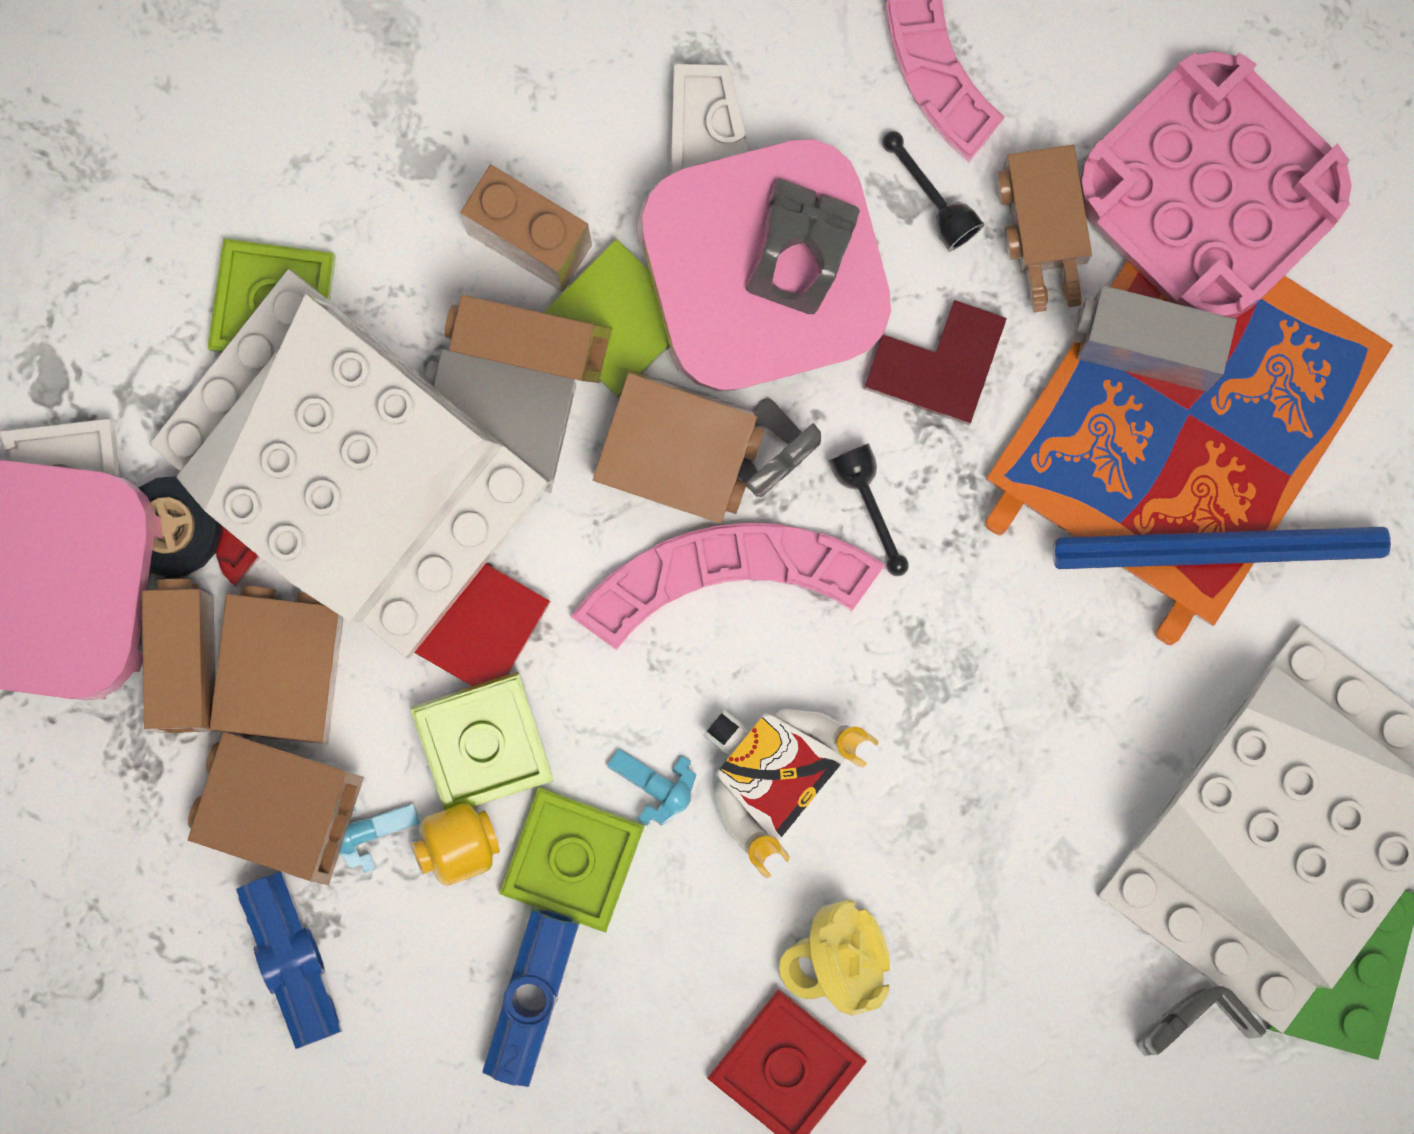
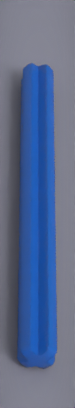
(1221, 547)

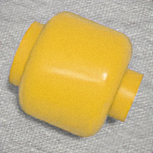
(456, 844)

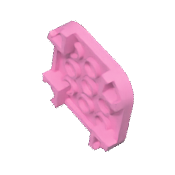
(1214, 185)
(705, 238)
(71, 579)

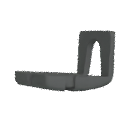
(803, 218)
(798, 448)
(1188, 1010)

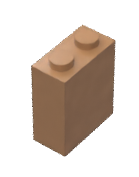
(526, 228)
(527, 338)
(678, 447)
(178, 657)
(276, 667)
(274, 808)

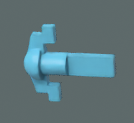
(674, 797)
(371, 829)

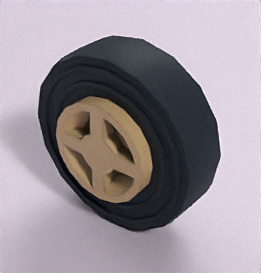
(196, 540)

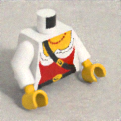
(777, 773)

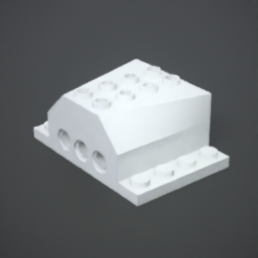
(346, 467)
(1282, 834)

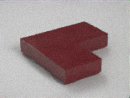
(942, 380)

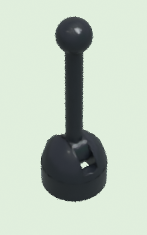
(955, 221)
(856, 471)

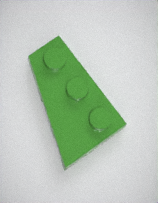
(1359, 1006)

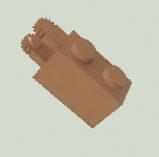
(1046, 219)

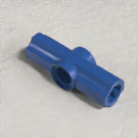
(289, 959)
(522, 1031)

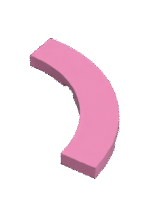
(937, 77)
(719, 557)

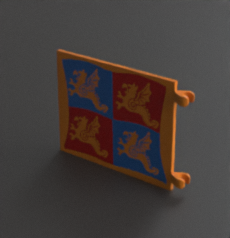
(1163, 458)

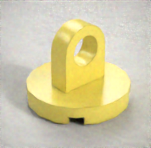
(846, 958)

